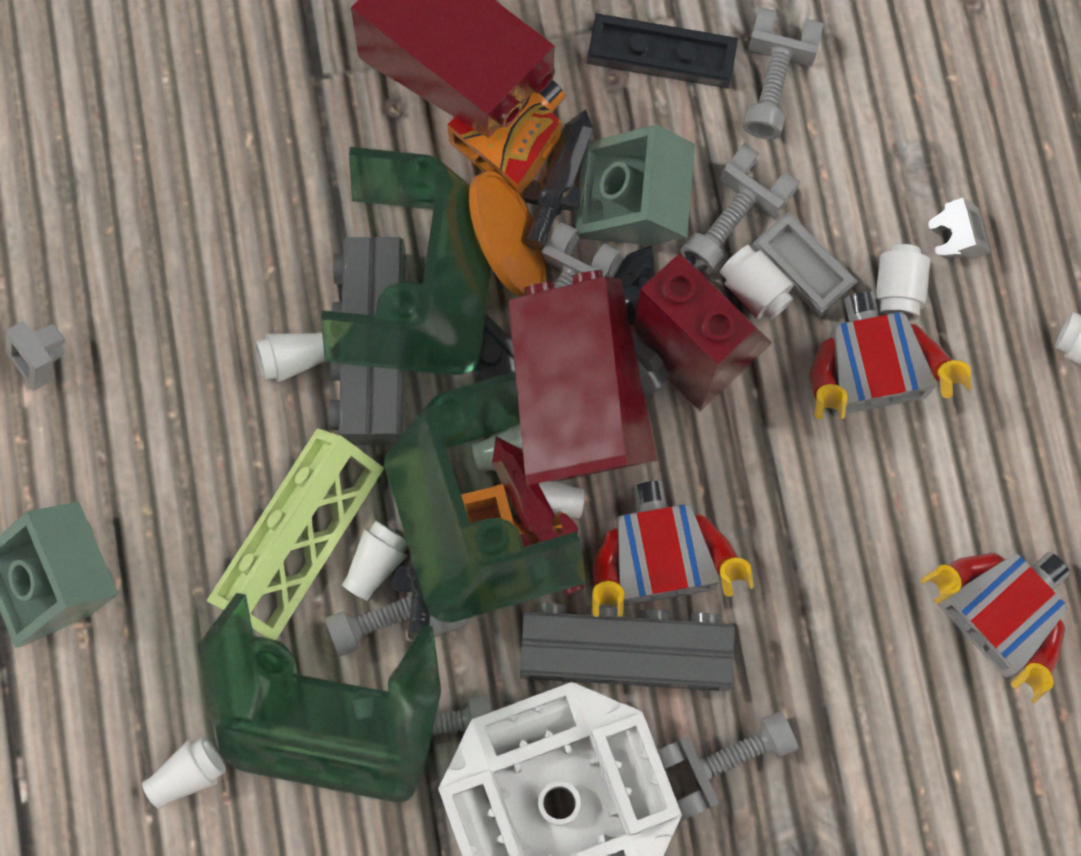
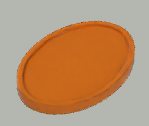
(501, 229)

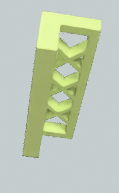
(283, 522)

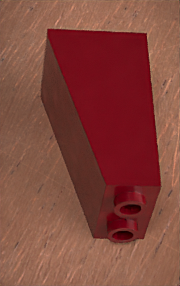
(457, 55)
(696, 331)
(578, 380)

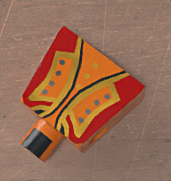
(519, 148)

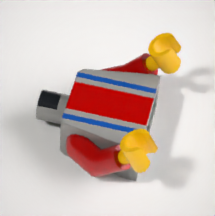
(879, 362)
(662, 554)
(1008, 612)

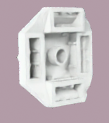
(569, 743)

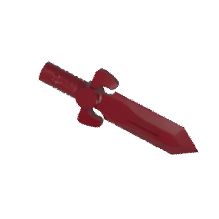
(528, 499)

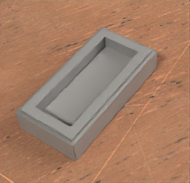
(814, 272)

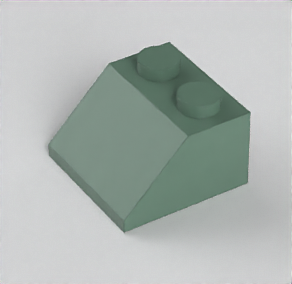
(636, 187)
(50, 573)

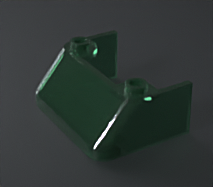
(425, 324)
(457, 563)
(316, 727)

